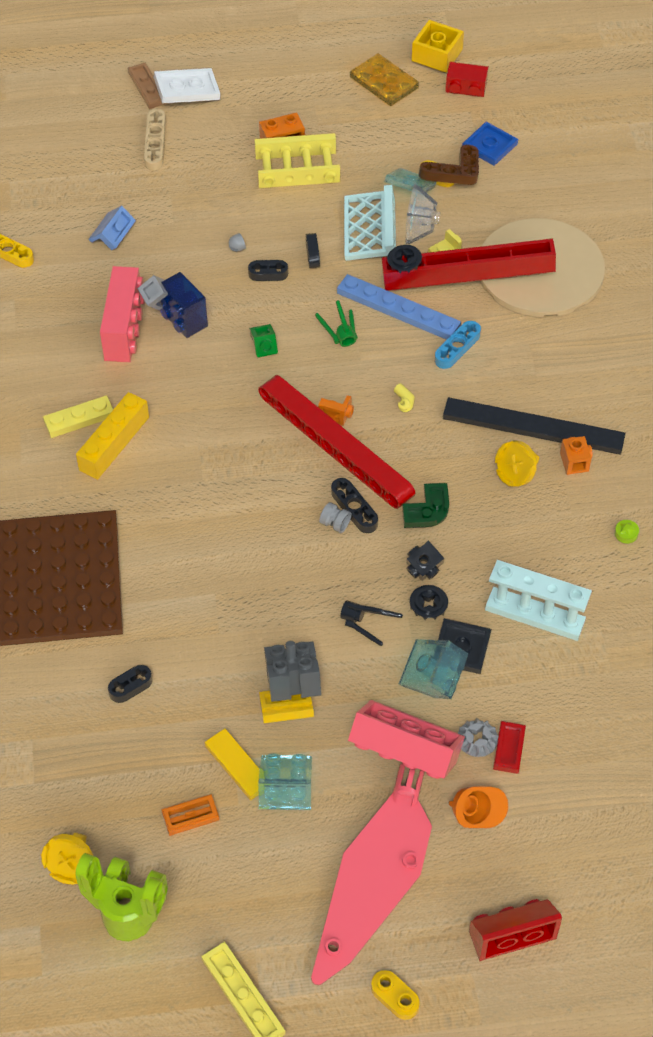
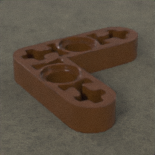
(454, 173)

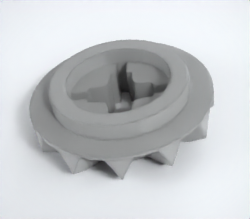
(480, 747)

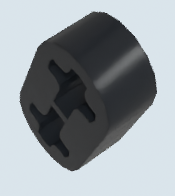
(312, 250)
(268, 270)
(130, 683)

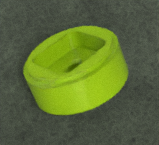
(626, 531)

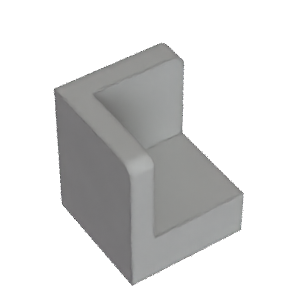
(153, 292)

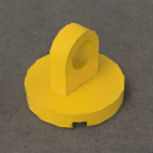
(516, 463)
(62, 856)

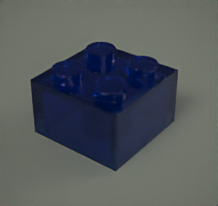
(184, 305)

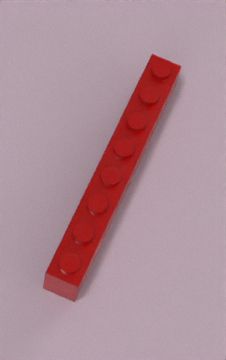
(475, 264)

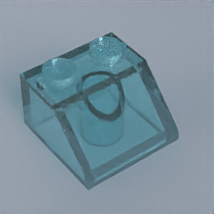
(434, 668)

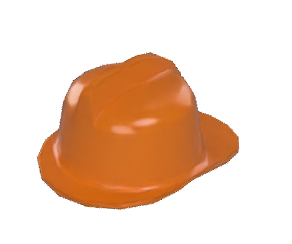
(479, 807)

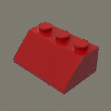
(515, 928)

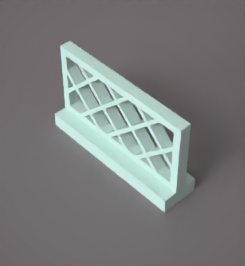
(385, 208)

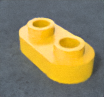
(394, 993)

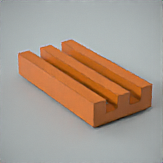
(194, 822)

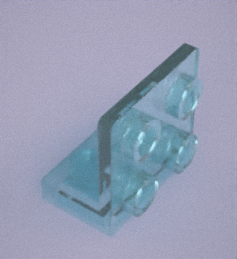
(285, 782)

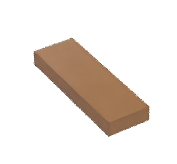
(145, 84)

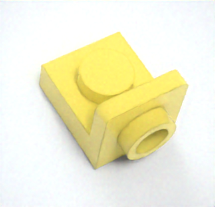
(451, 242)

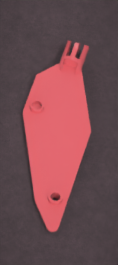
(374, 876)

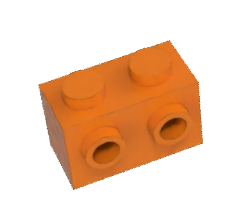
(282, 126)

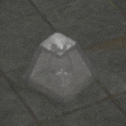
(421, 215)

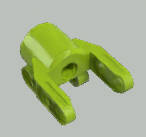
(104, 892)

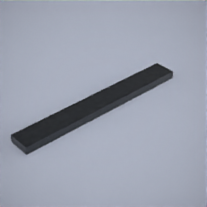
(532, 425)

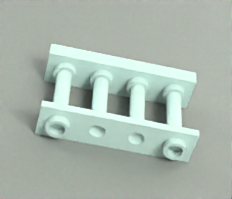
(533, 612)

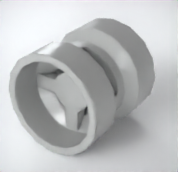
(335, 517)

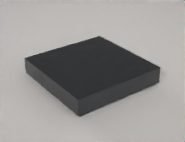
(469, 638)

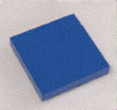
(491, 143)

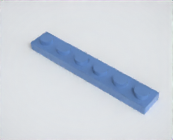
(398, 307)

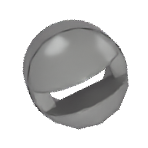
(237, 243)

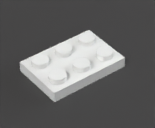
(186, 85)

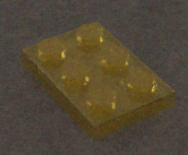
(384, 79)

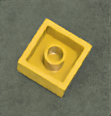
(437, 45)

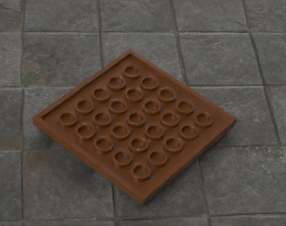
(59, 578)

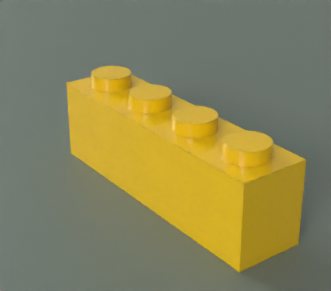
(112, 435)

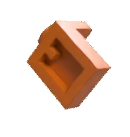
(337, 411)

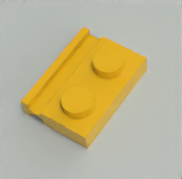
(285, 709)

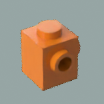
(576, 455)

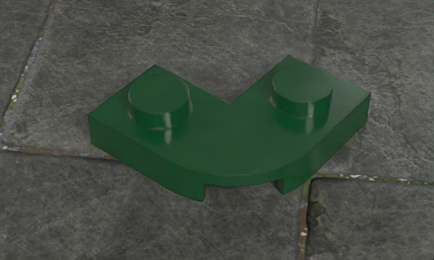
(432, 511)

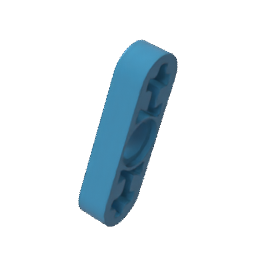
(458, 336)

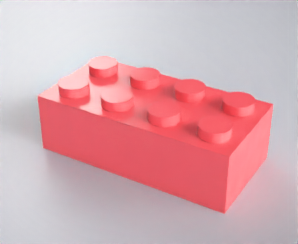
(122, 314)
(406, 739)

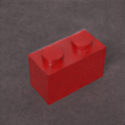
(466, 79)

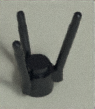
(355, 612)

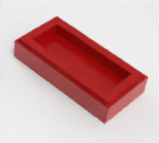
(509, 747)

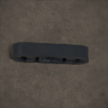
(354, 496)

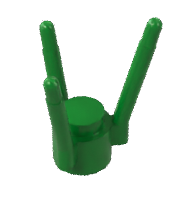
(345, 334)

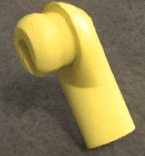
(407, 398)

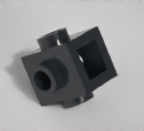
(424, 553)

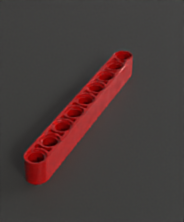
(337, 442)

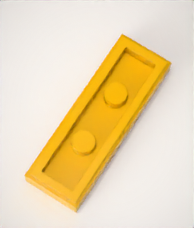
(235, 762)

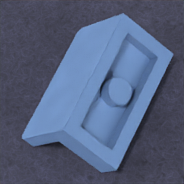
(113, 227)

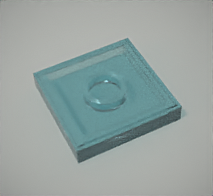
(406, 180)

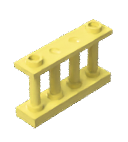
(294, 147)

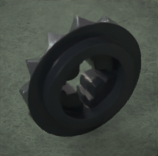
(409, 252)
(428, 593)

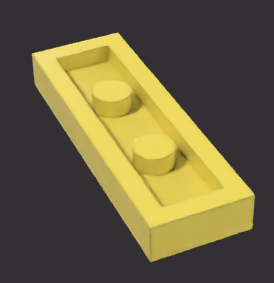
(77, 416)

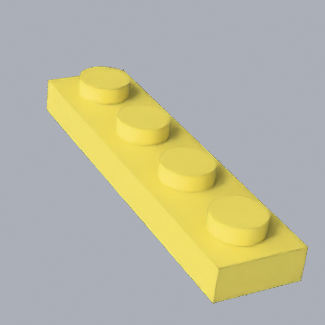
(242, 993)

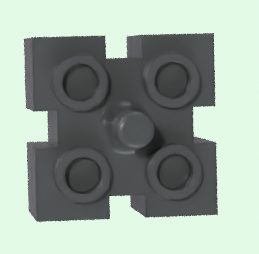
(292, 670)

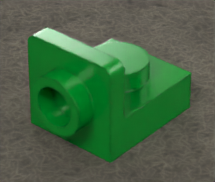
(264, 340)

